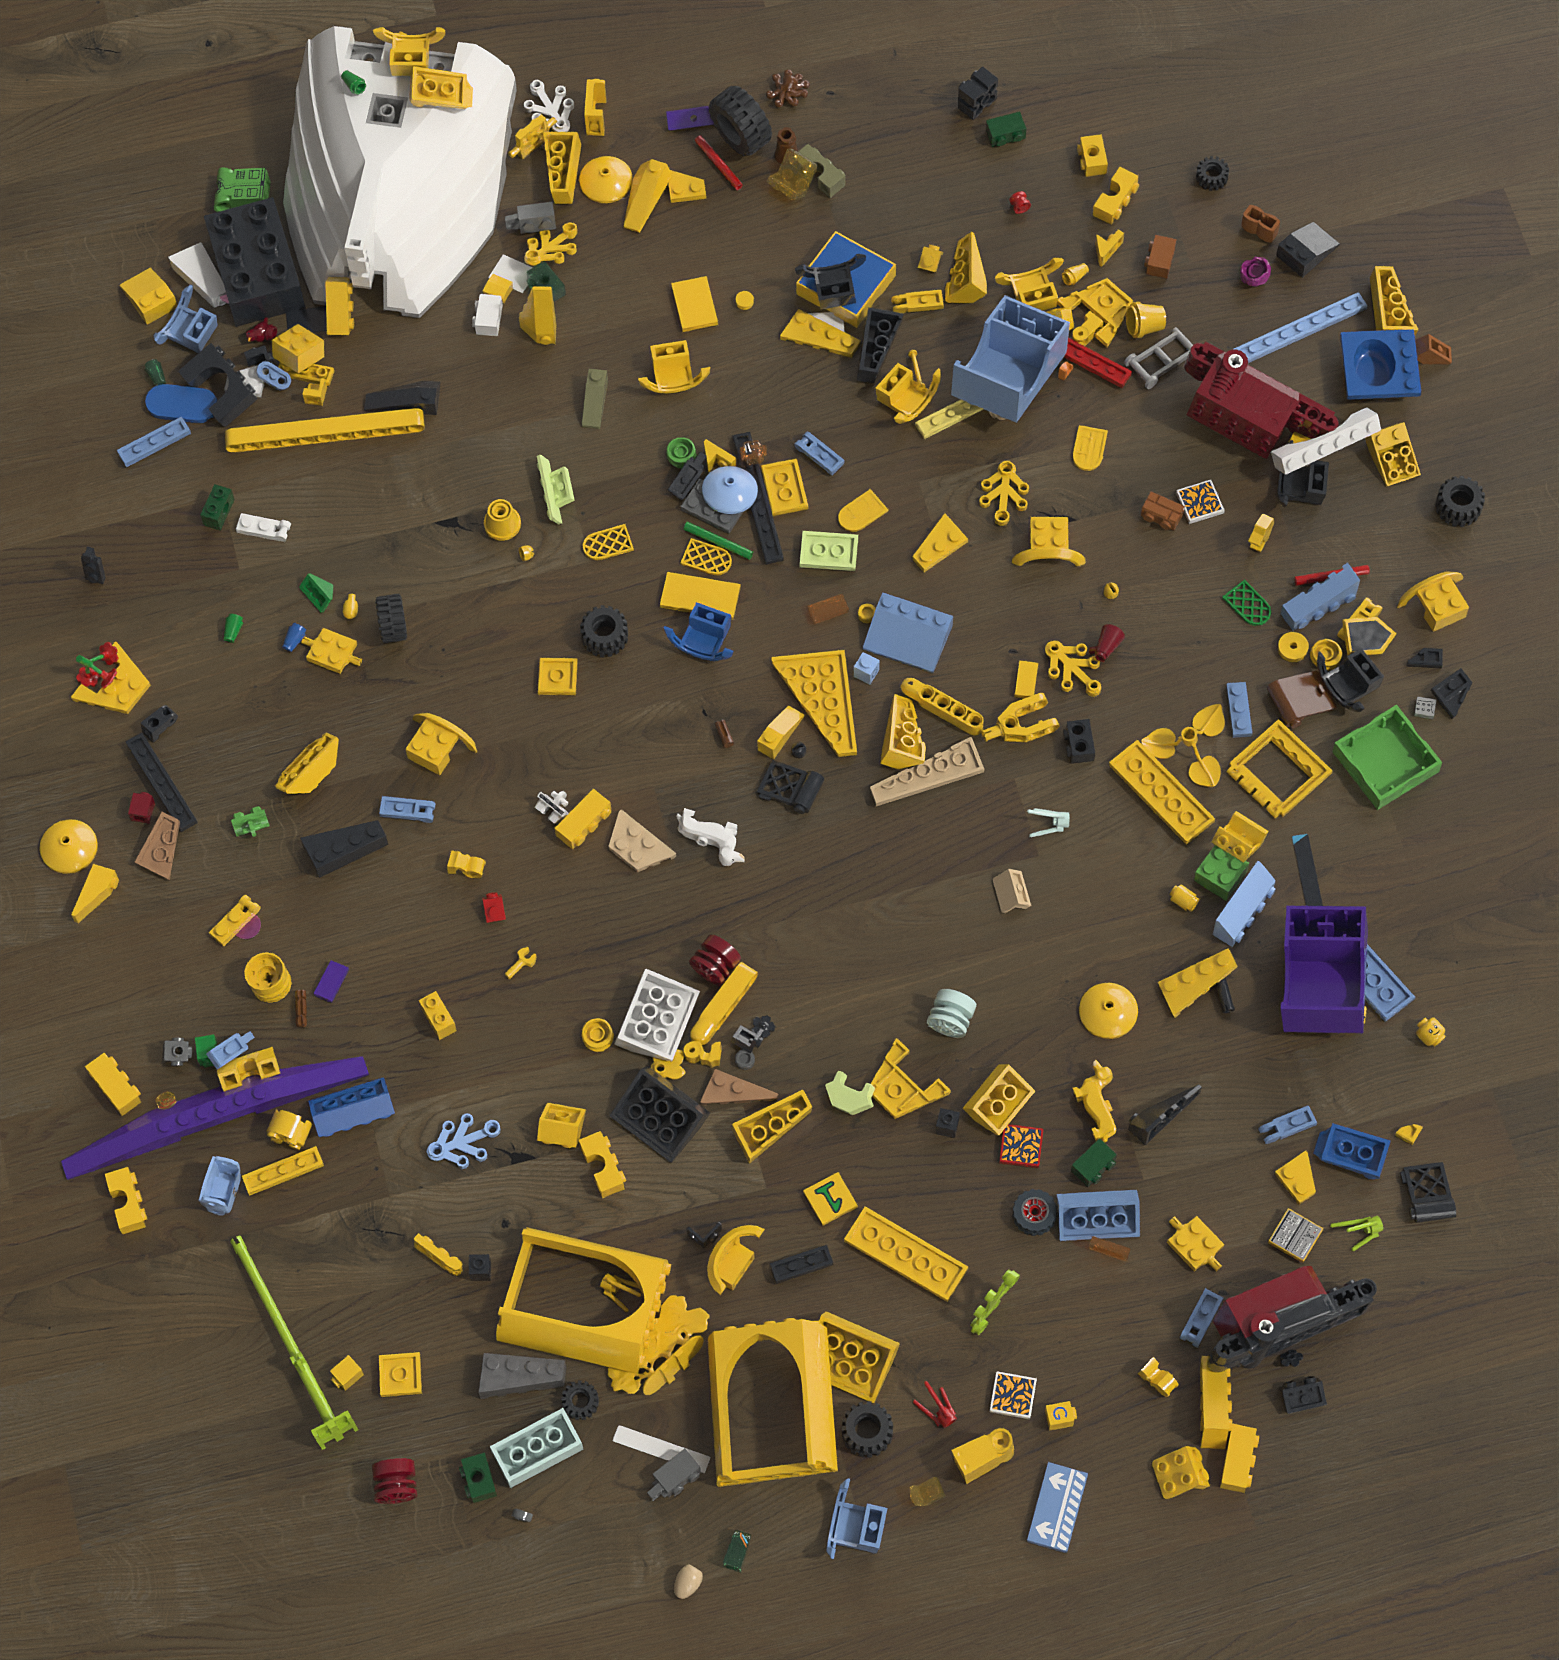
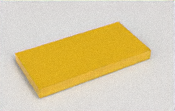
(684, 591)

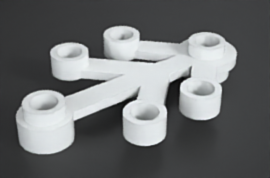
(550, 109)

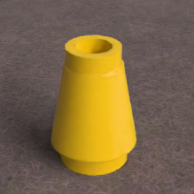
(1074, 274)

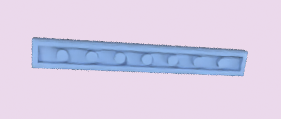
(1303, 327)

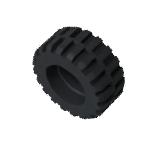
(740, 120)

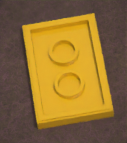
(694, 304)
(784, 487)

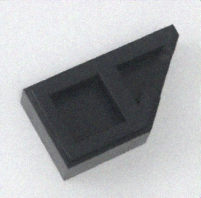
(1427, 658)

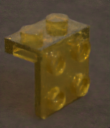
(794, 175)

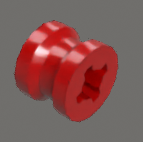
(1020, 202)

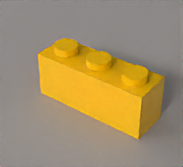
(339, 305)
(583, 819)
(114, 1083)
(1239, 1458)

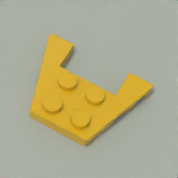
(1104, 301)
(124, 690)
(897, 1091)

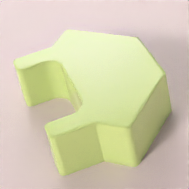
(847, 1098)

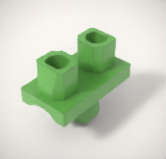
(250, 822)

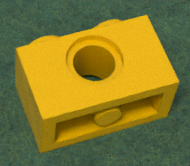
(1094, 164)
(437, 1015)

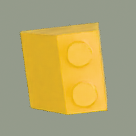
(561, 1125)

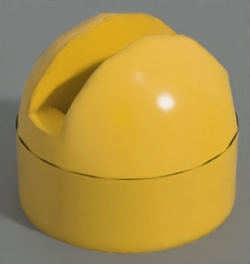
(525, 552)
(1108, 593)

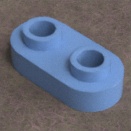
(274, 374)

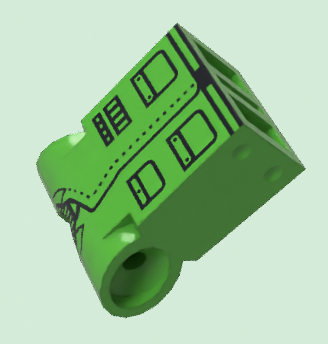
(240, 187)

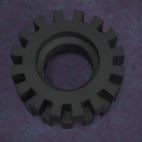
(1212, 164)
(588, 1409)

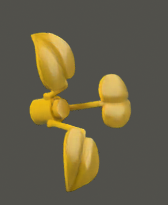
(1208, 720)

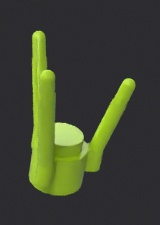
(1370, 1225)

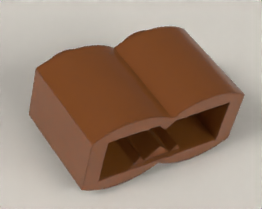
(1260, 223)

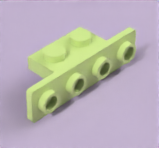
(556, 488)

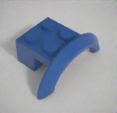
(704, 634)

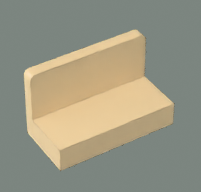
(1011, 890)

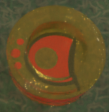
(166, 1100)

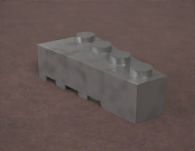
(519, 1374)

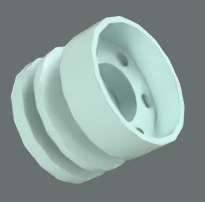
(951, 1013)

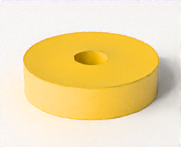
(1297, 640)

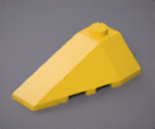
(539, 316)
(902, 738)

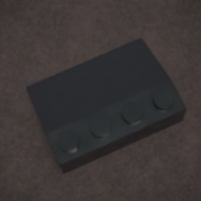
(659, 1113)

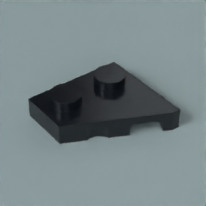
(1452, 691)

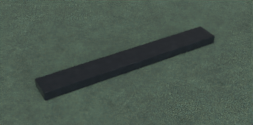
(761, 508)

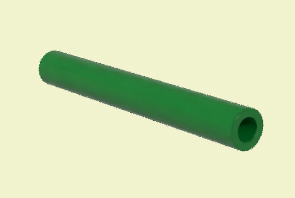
(718, 540)

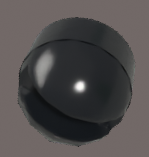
(800, 752)

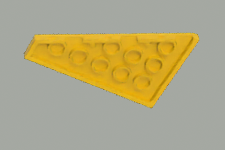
(824, 693)

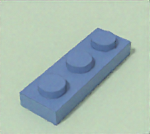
(1239, 709)

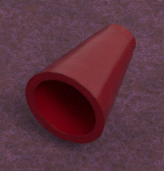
(1109, 640)

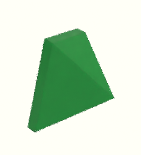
(318, 591)

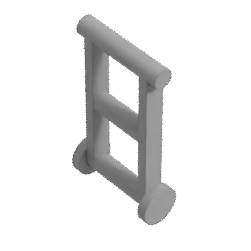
(1133, 360)

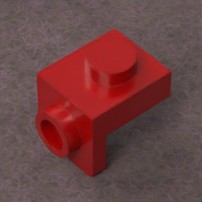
(494, 907)

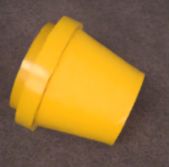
(1144, 319)
(502, 520)

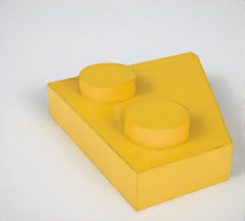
(685, 187)
(1297, 1178)

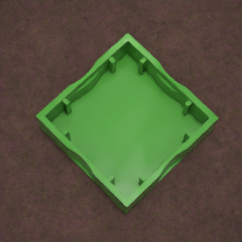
(1387, 757)

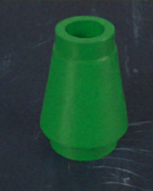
(354, 83)
(232, 627)

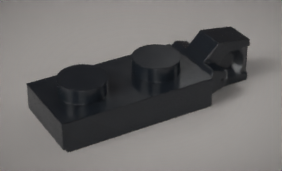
(687, 476)
(92, 566)

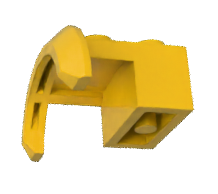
(408, 49)
(1033, 286)
(672, 369)
(900, 393)
(1049, 540)
(1440, 599)
(435, 741)
(730, 1258)

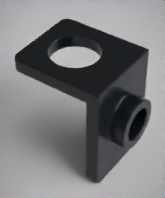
(711, 1237)

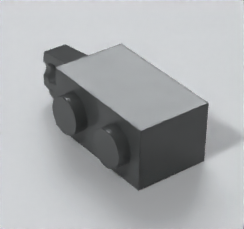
(532, 218)
(674, 1475)

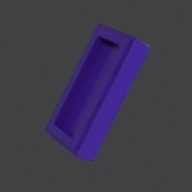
(331, 981)

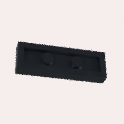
(801, 1264)

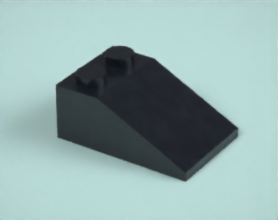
(1306, 248)

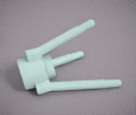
(1060, 819)

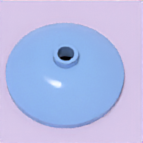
(729, 497)

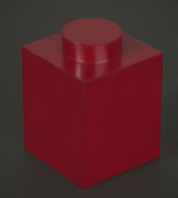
(141, 807)

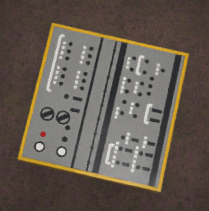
(1295, 1235)

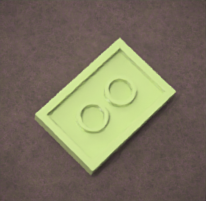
(829, 550)

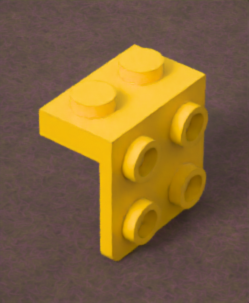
(1180, 1472)

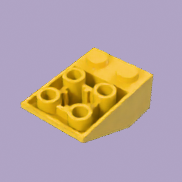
(1393, 454)

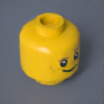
(1430, 1031)

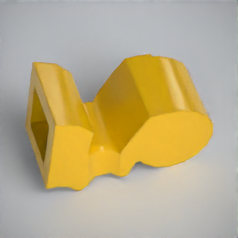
(470, 866)
(695, 1053)
(1160, 1379)

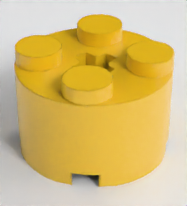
(288, 1128)

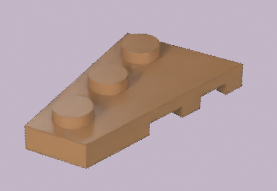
(160, 846)

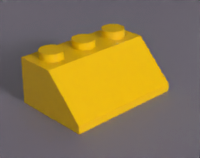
(999, 1099)

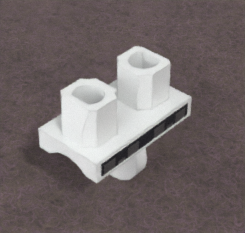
(546, 802)

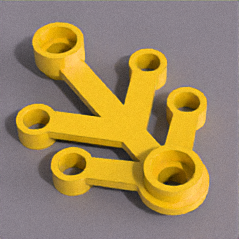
(534, 257)
(1005, 491)
(1072, 665)

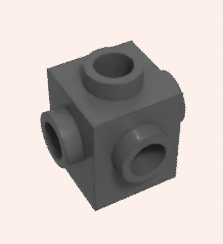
(169, 1054)

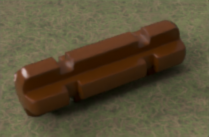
(301, 1008)

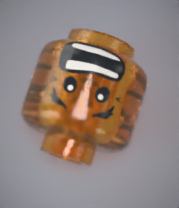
(753, 452)

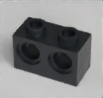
(1082, 741)

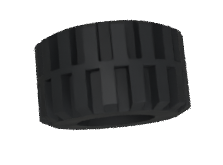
(1460, 488)
(391, 618)
(604, 644)
(867, 1412)

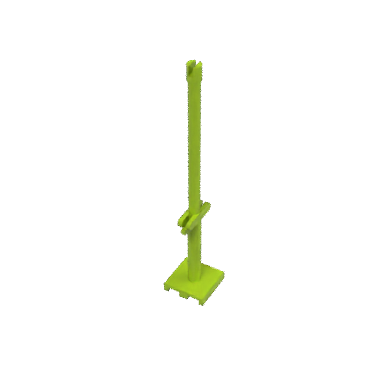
(333, 1426)

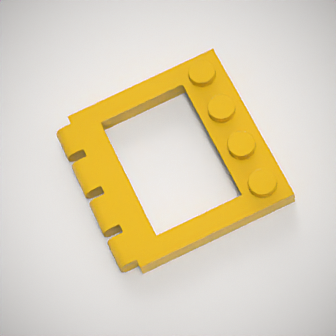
(1296, 751)

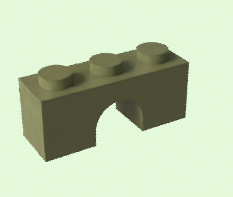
(832, 179)

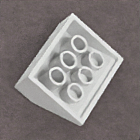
(657, 1016)

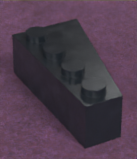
(342, 846)

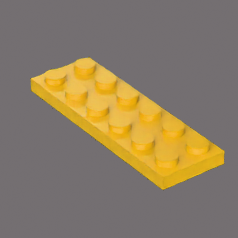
(1162, 792)
(906, 1254)

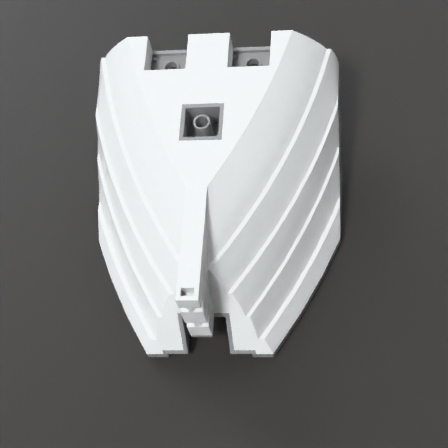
(392, 181)

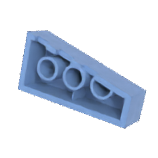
(1321, 598)

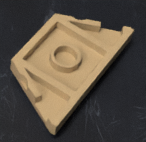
(636, 844)

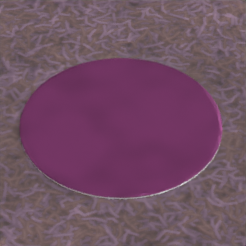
(250, 929)

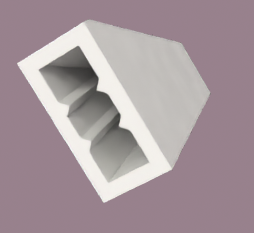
(198, 270)

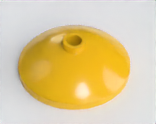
(609, 186)
(68, 856)
(1104, 1021)

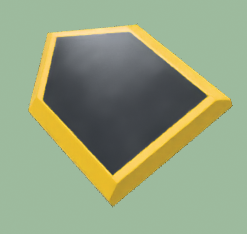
(1367, 633)

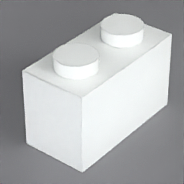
(488, 315)

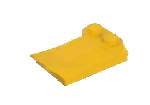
(439, 88)

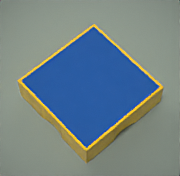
(868, 280)

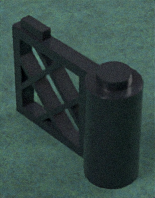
(804, 792)
(1429, 1208)

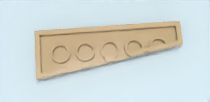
(944, 768)

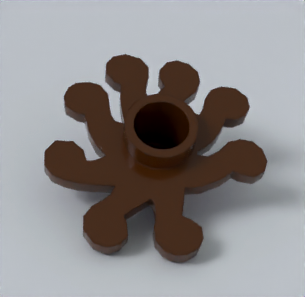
(788, 88)

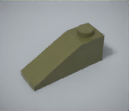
(594, 398)

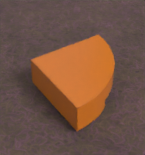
(1065, 370)

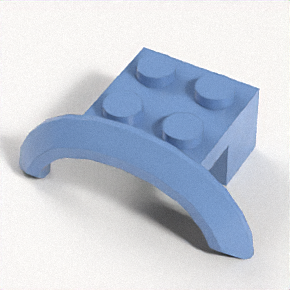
(187, 326)
(855, 1525)

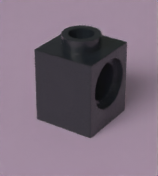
(947, 1123)
(479, 1267)

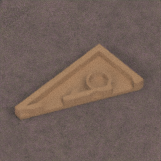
(730, 1089)

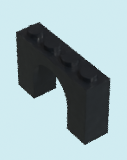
(238, 395)

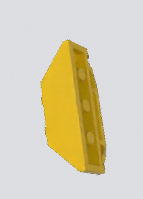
(310, 766)

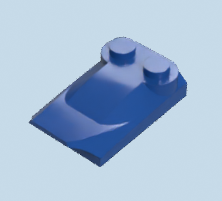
(1352, 1150)

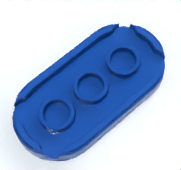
(175, 401)

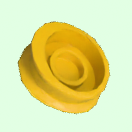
(1330, 650)
(597, 1035)

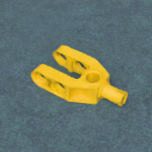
(1019, 733)

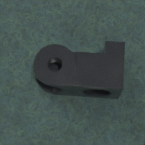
(158, 722)

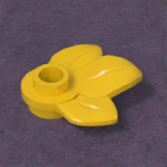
(671, 1069)

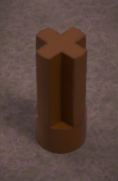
(724, 734)

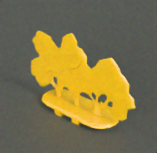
(666, 1334)

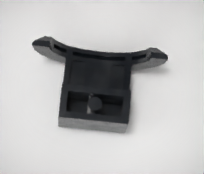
(833, 282)
(1304, 484)
(1351, 680)

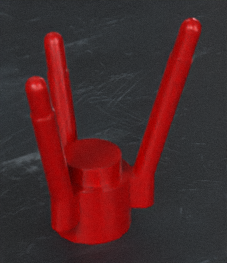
(945, 1415)

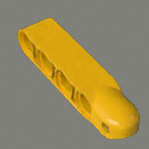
(947, 713)
(723, 1003)

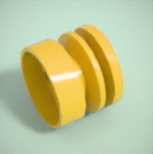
(264, 968)

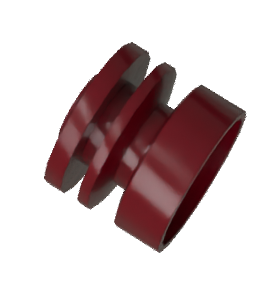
(715, 959)
(394, 1484)

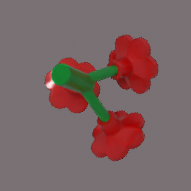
(91, 674)

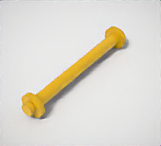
(913, 353)

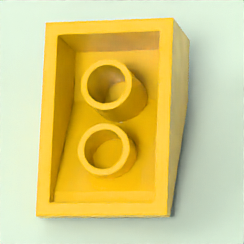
(149, 295)

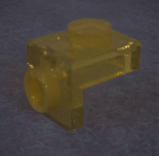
(926, 1492)

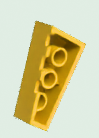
(562, 162)
(1388, 301)
(768, 1125)

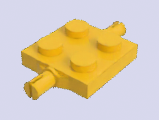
(531, 136)
(331, 650)
(1195, 1243)

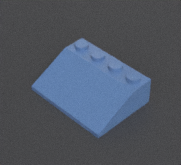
(908, 632)

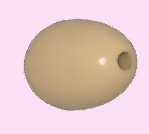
(687, 1581)

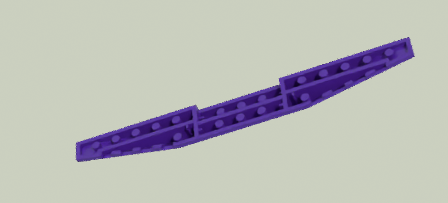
(209, 1109)

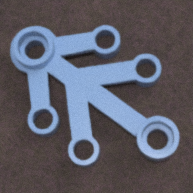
(461, 1142)

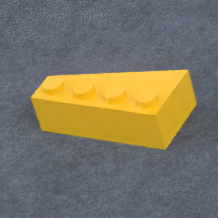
(1215, 1406)

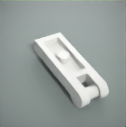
(263, 527)

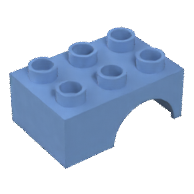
(1012, 359)

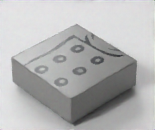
(1425, 707)

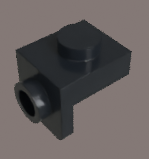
(258, 355)
(747, 1039)

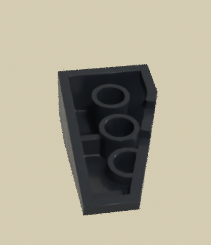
(418, 395)
(1155, 1118)

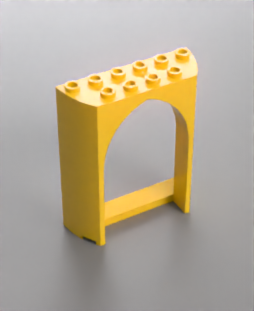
(612, 1345)
(809, 1347)

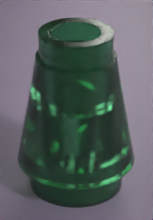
(155, 372)

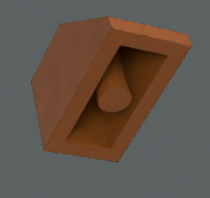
(1432, 351)

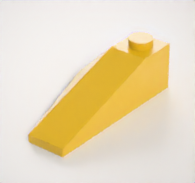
(645, 192)
(968, 276)

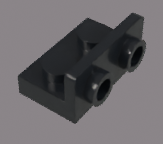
(1303, 1394)

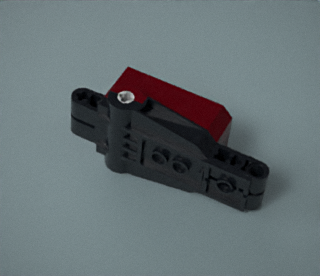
(1283, 1315)

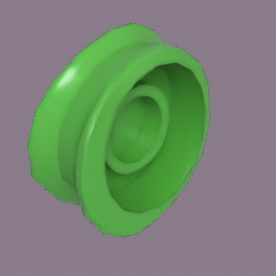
(680, 451)

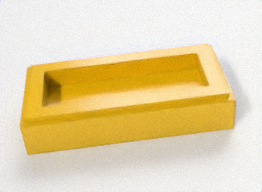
(1026, 679)

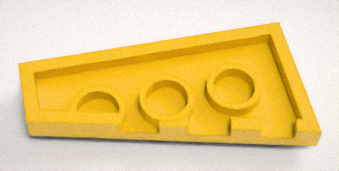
(812, 331)
(1189, 984)

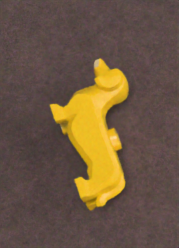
(1094, 1103)

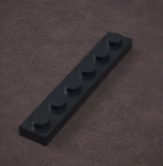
(161, 781)

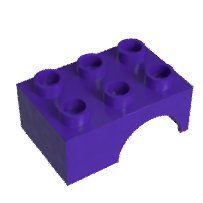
(1325, 969)

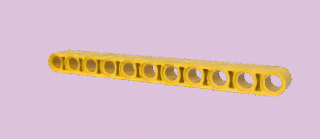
(324, 430)

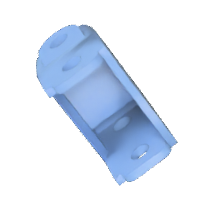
(220, 1185)

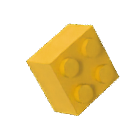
(298, 348)

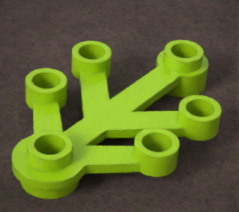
(993, 1299)

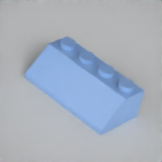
(1244, 905)

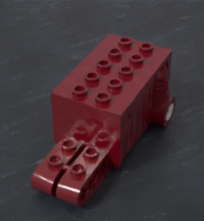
(1248, 403)

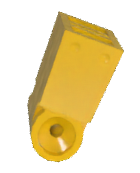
(983, 1454)

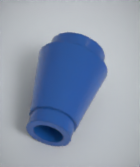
(294, 636)

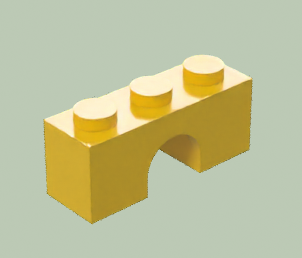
(1109, 207)
(257, 1063)
(596, 1149)
(130, 1216)

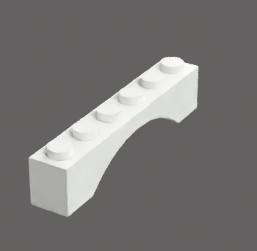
(1296, 455)

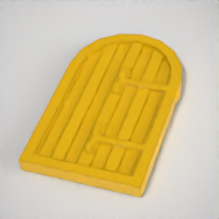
(1089, 447)
(861, 512)

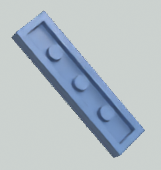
(153, 441)

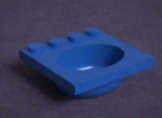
(1380, 364)

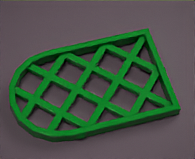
(1242, 615)

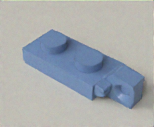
(229, 1049)

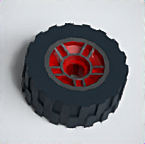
(1044, 1206)

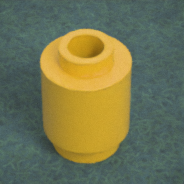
(1184, 898)

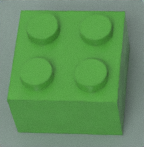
(1221, 872)

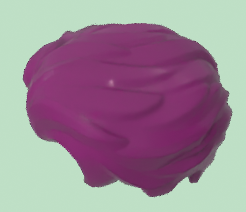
(1255, 271)

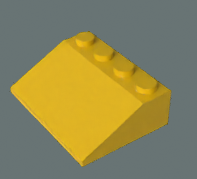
(857, 1357)

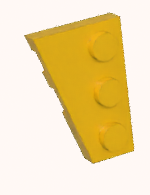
(939, 544)

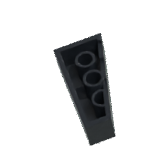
(878, 336)

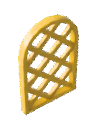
(601, 533)
(714, 548)

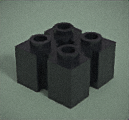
(977, 92)

